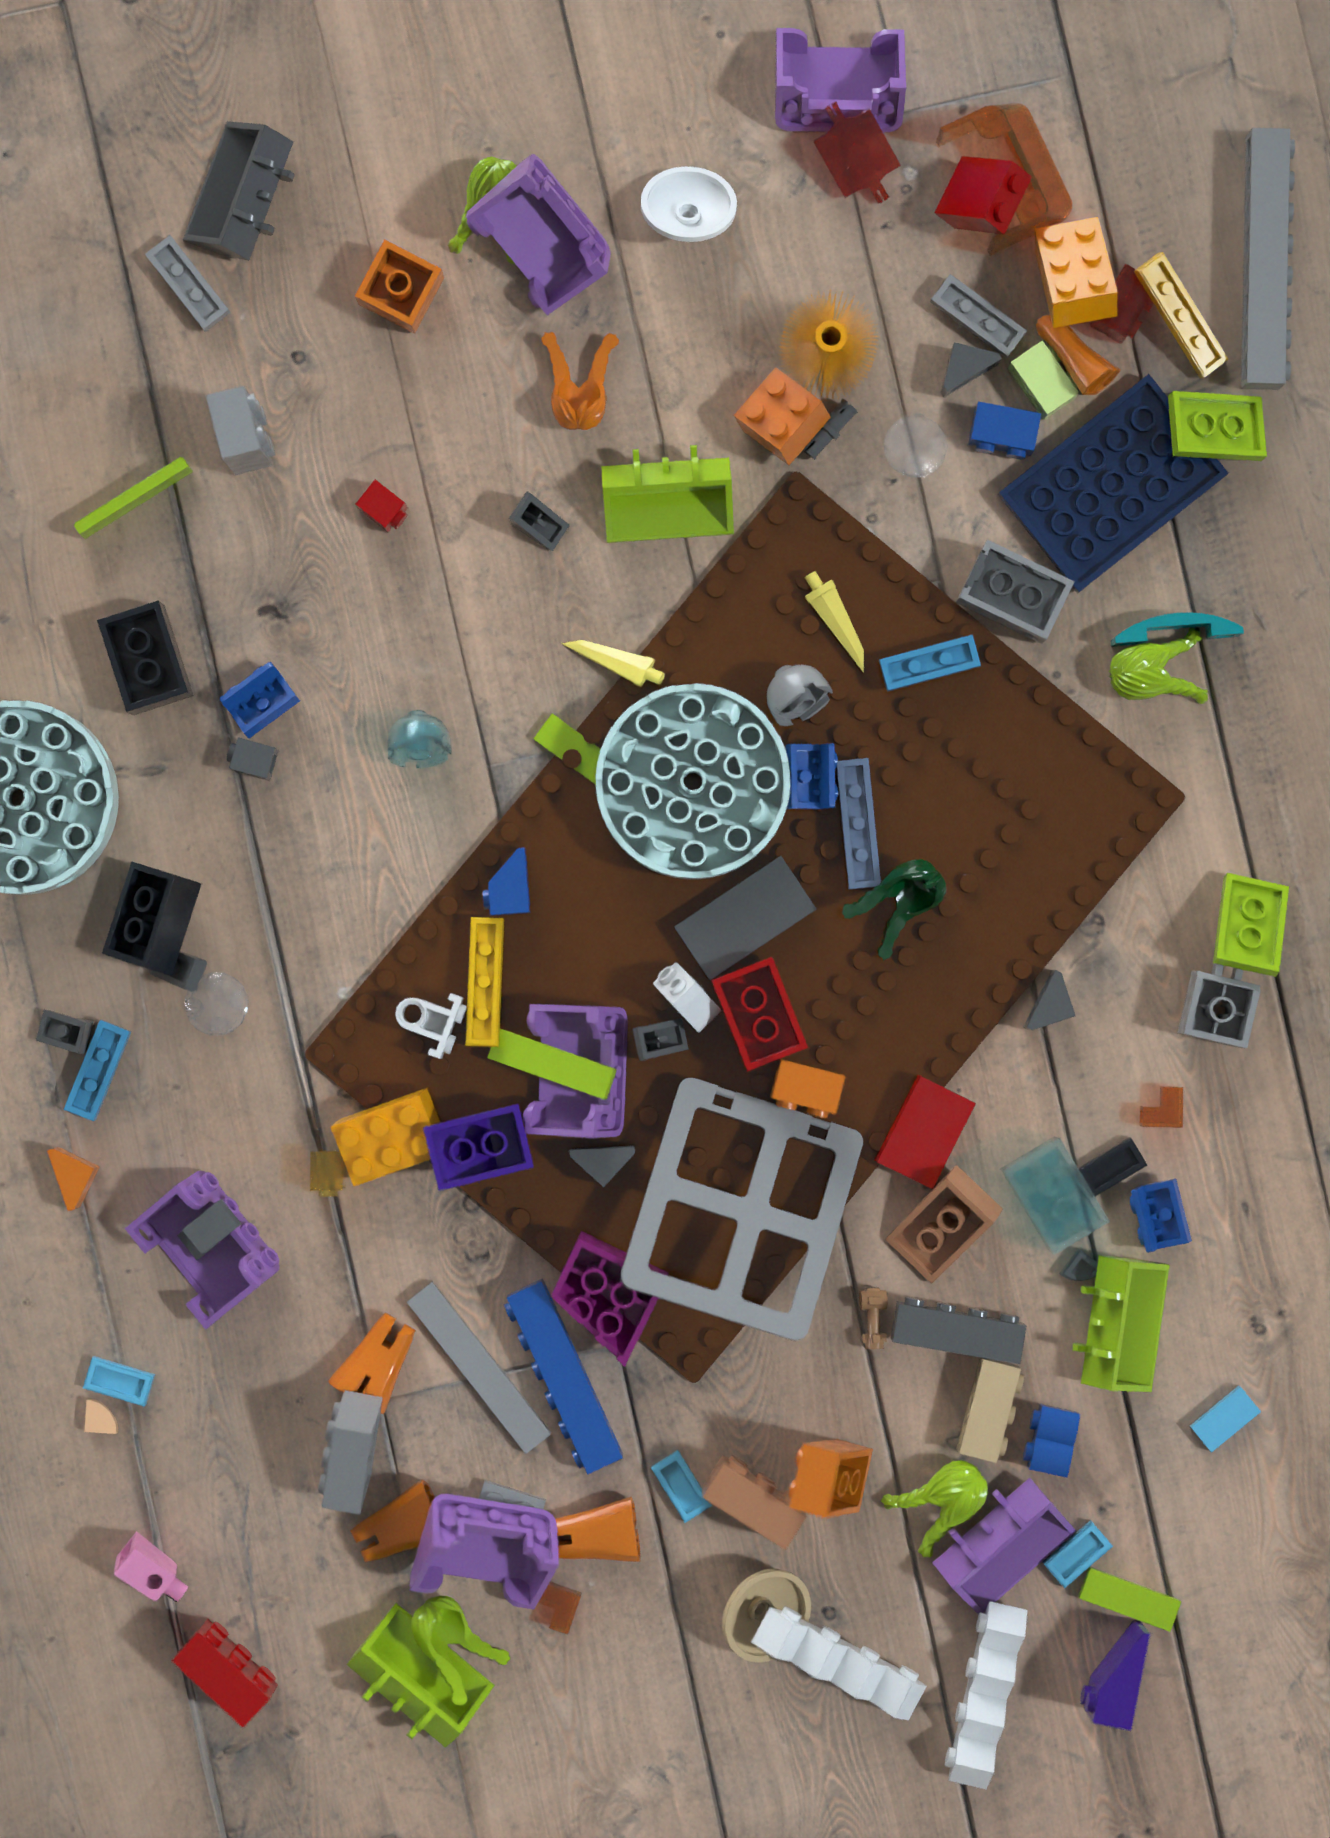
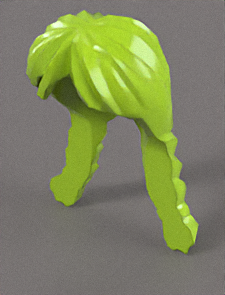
(483, 178)
(1140, 671)
(954, 1488)
(443, 1623)

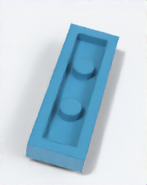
(929, 663)
(97, 1070)

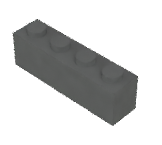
(958, 1331)

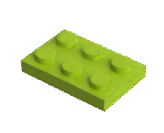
(1217, 426)
(1251, 924)

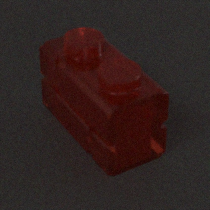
(1130, 302)

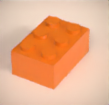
(830, 1478)

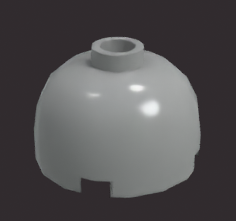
(797, 693)

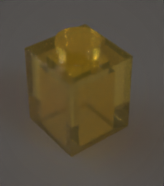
(327, 1172)

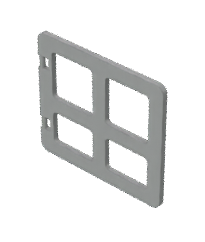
(749, 1212)

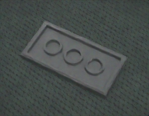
(745, 918)

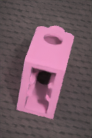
(140, 1561)

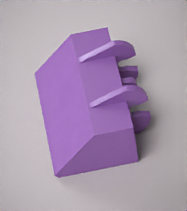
(1003, 1546)

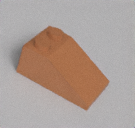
(944, 1224)

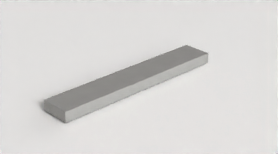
(479, 1367)

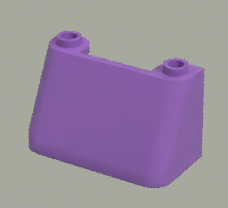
(853, 76)
(542, 233)
(592, 1034)
(488, 1544)

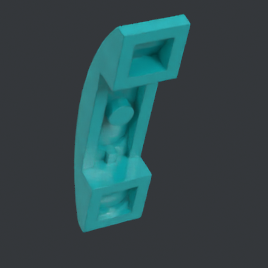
(1215, 627)

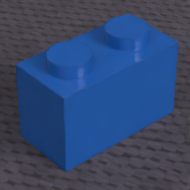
(1004, 430)

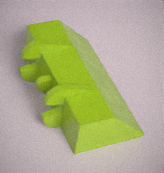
(668, 499)
(1124, 1324)
(413, 1683)

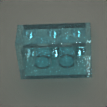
(1054, 1195)

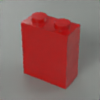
(983, 194)

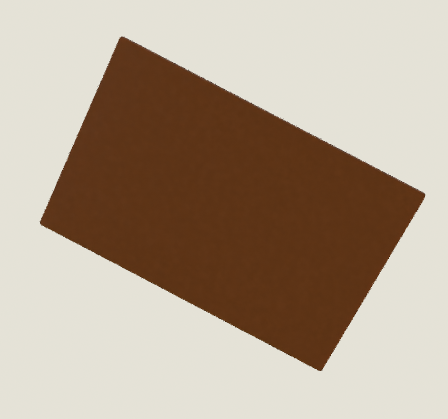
(973, 771)

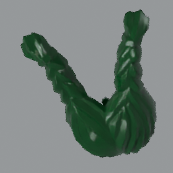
(916, 888)

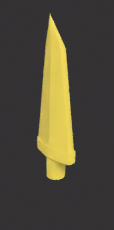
(830, 608)
(626, 664)

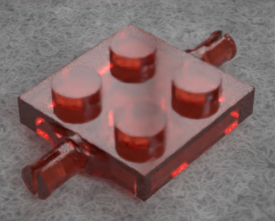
(857, 152)

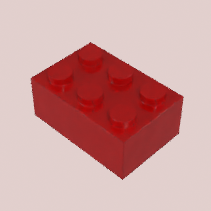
(759, 1014)
(226, 1672)

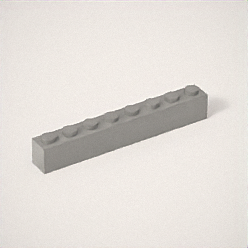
(1266, 259)

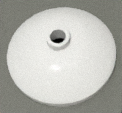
(688, 204)

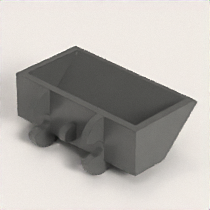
(239, 190)

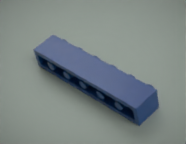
(564, 1375)

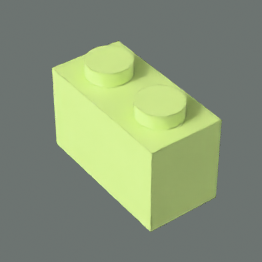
(1043, 379)

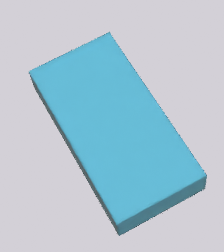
(118, 1381)
(1225, 1418)
(681, 1486)
(1077, 1554)

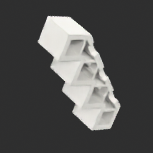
(835, 1660)
(985, 1699)

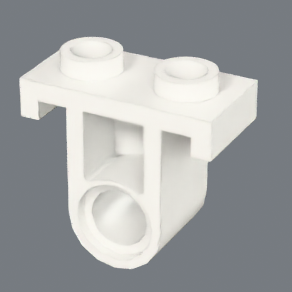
(687, 996)
(435, 1021)

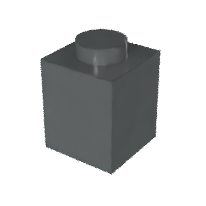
(252, 758)

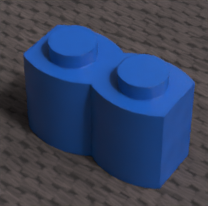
(1052, 1440)

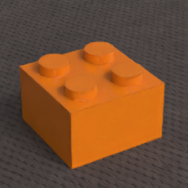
(399, 286)
(782, 416)
(807, 1087)

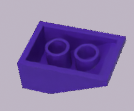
(478, 1147)
(1116, 1681)

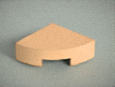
(99, 1418)

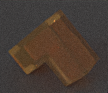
(1168, 1113)
(565, 1604)

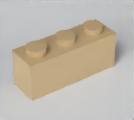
(990, 1410)

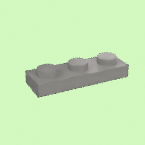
(187, 283)
(978, 316)

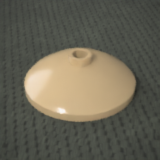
(768, 1589)

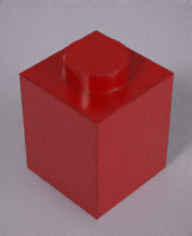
(382, 506)

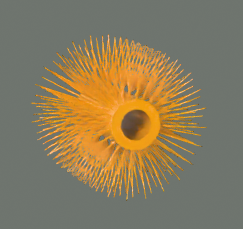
(828, 345)

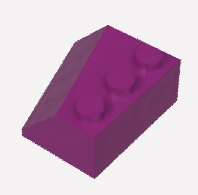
(597, 1298)

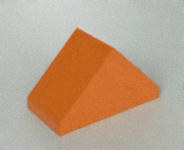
(72, 1175)

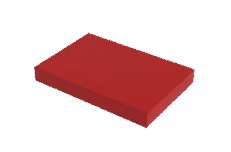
(925, 1131)

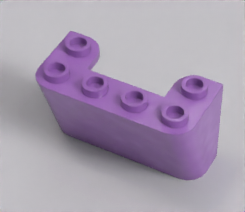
(226, 1271)

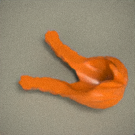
(581, 406)

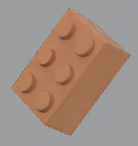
(753, 1500)

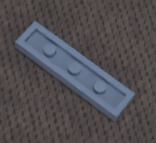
(858, 823)

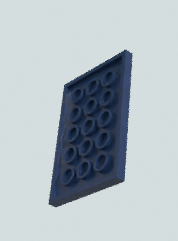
(1109, 486)

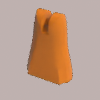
(1084, 365)
(375, 1362)
(397, 1524)
(601, 1533)

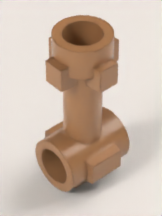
(873, 1301)

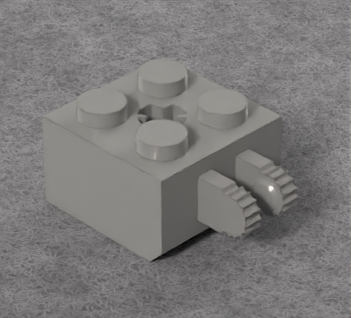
(1240, 1005)

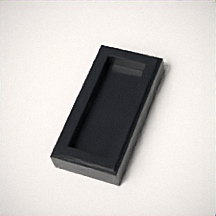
(1112, 1166)

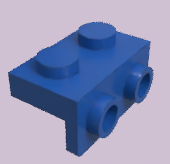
(259, 699)
(812, 776)
(1160, 1215)

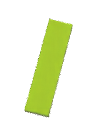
(133, 497)
(553, 1064)

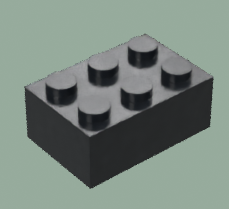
(145, 658)
(151, 918)

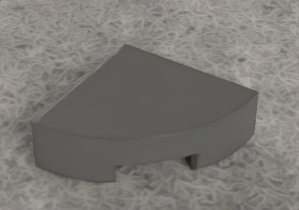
(1080, 1267)

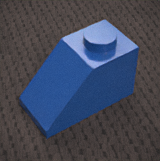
(509, 887)

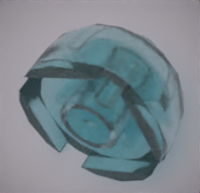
(418, 739)

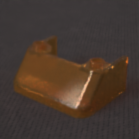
(1048, 198)

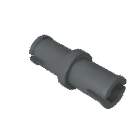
(839, 418)

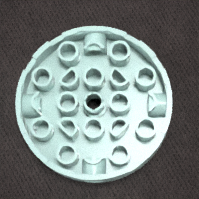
(700, 733)
(66, 802)

